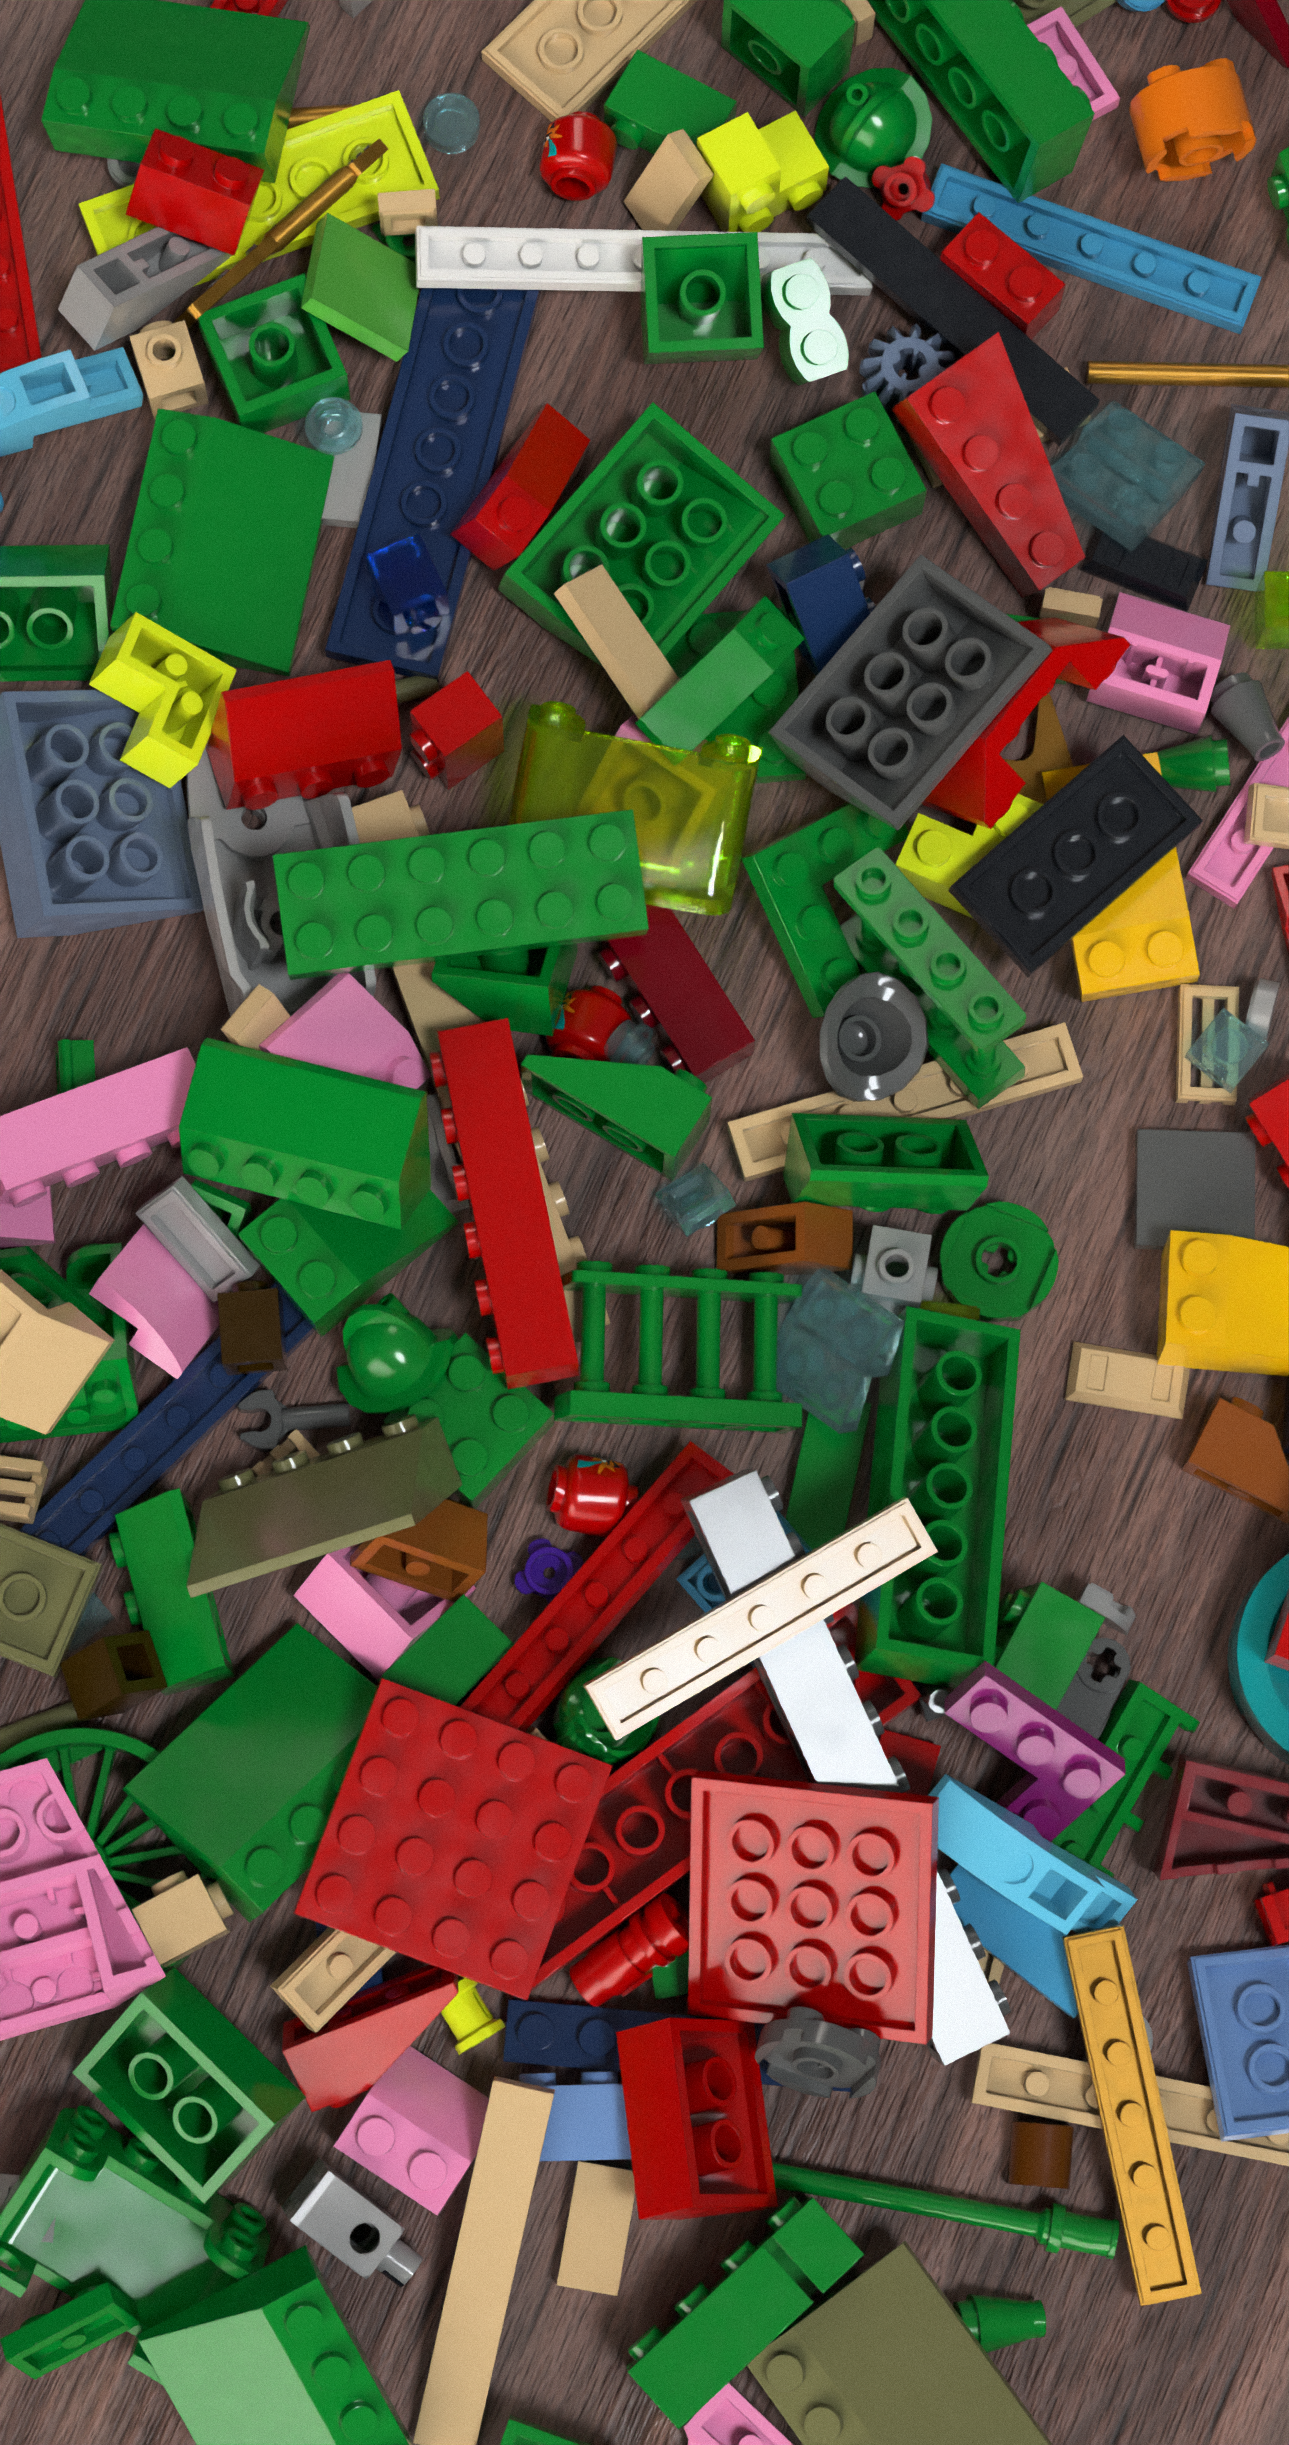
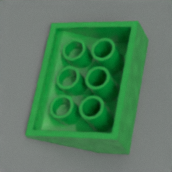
(175, 69)
(661, 523)
(225, 539)
(260, 1770)
(272, 2365)

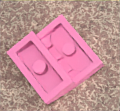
(160, 1301)

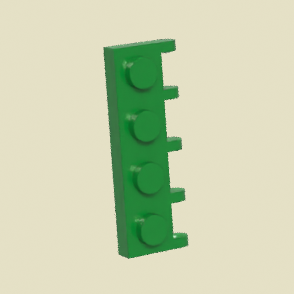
(1138, 1732)

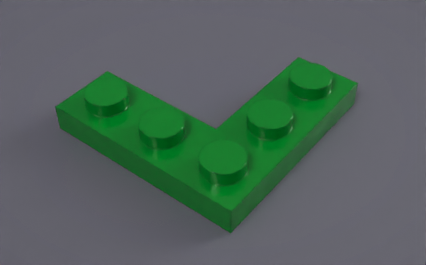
(790, 888)

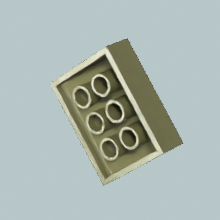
(321, 1502)
(890, 2368)

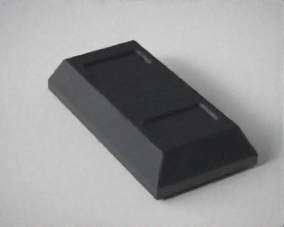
(1150, 569)

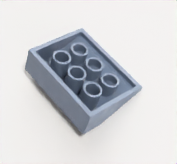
(79, 828)

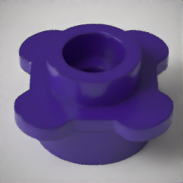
(542, 1557)

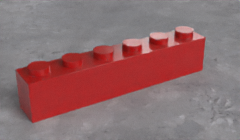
(507, 1204)

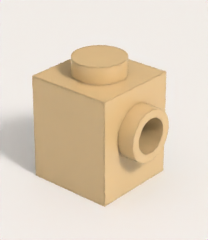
(169, 367)
(183, 1916)

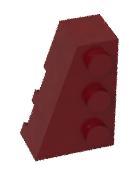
(1223, 1821)

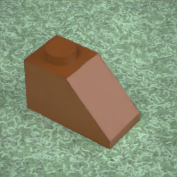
(785, 1239)
(1242, 1457)
(435, 1556)

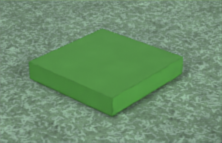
(361, 287)

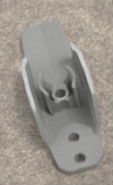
(241, 887)

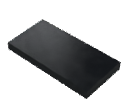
(1075, 856)

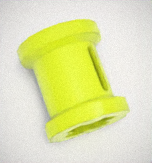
(470, 2017)

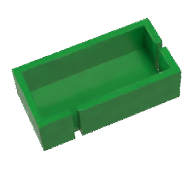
(743, 2310)

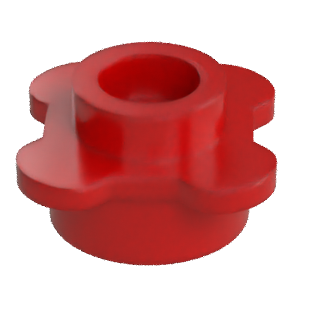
(911, 173)

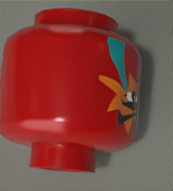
(578, 156)
(586, 1023)
(590, 1494)

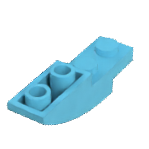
(63, 393)
(1024, 1865)

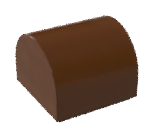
(1040, 2155)

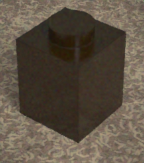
(252, 1329)
(113, 1675)

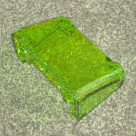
(684, 802)

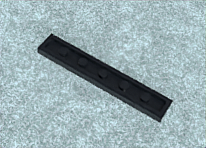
(946, 303)

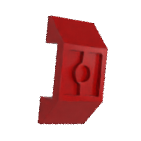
(981, 781)

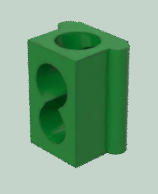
(74, 1064)

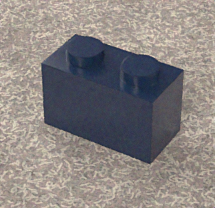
(821, 597)

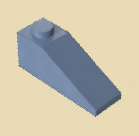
(1247, 496)

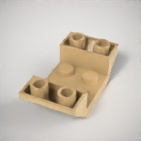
(43, 1356)

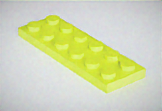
(307, 160)

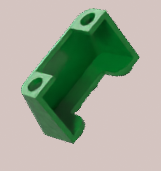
(122, 2224)

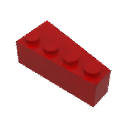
(993, 464)

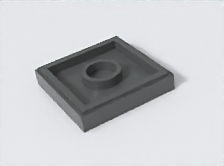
(1193, 1184)

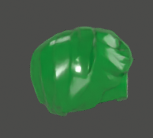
(582, 1728)

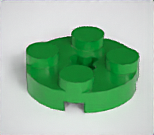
(1029, 1248)

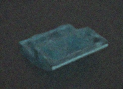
(1124, 475)
(834, 1348)

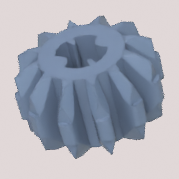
(897, 354)

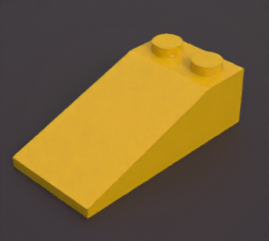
(1143, 935)
(1224, 1304)

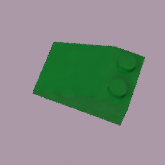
(628, 1105)
(334, 1260)

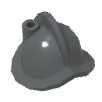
(872, 1038)

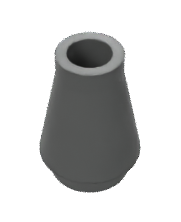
(1246, 714)

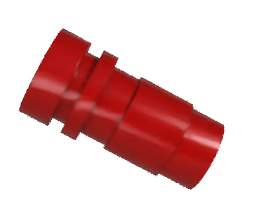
(631, 1954)

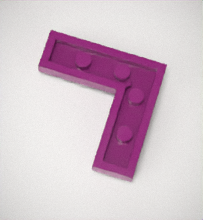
(1062, 1760)

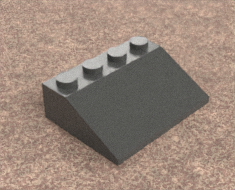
(908, 694)

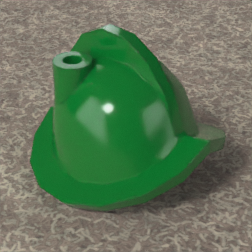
(873, 123)
(391, 1357)

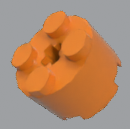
(1191, 119)

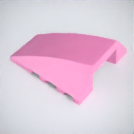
(62, 1920)

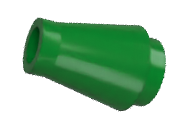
(1196, 764)
(1002, 2321)

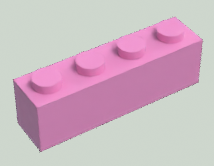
(92, 1127)

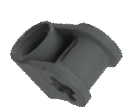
(1090, 1701)

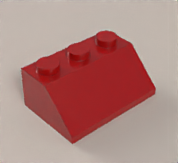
(306, 736)
(696, 2118)

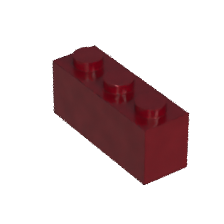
(678, 997)

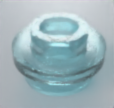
(328, 411)
(630, 1044)

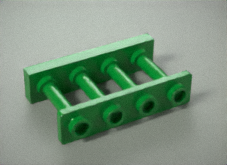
(960, 998)
(649, 1399)

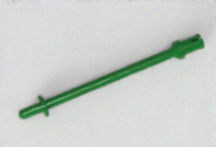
(1050, 2226)

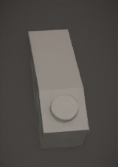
(134, 283)

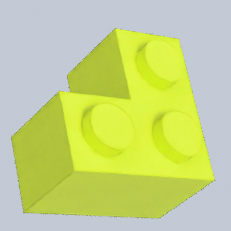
(760, 171)
(171, 689)
(940, 854)

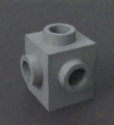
(895, 1269)

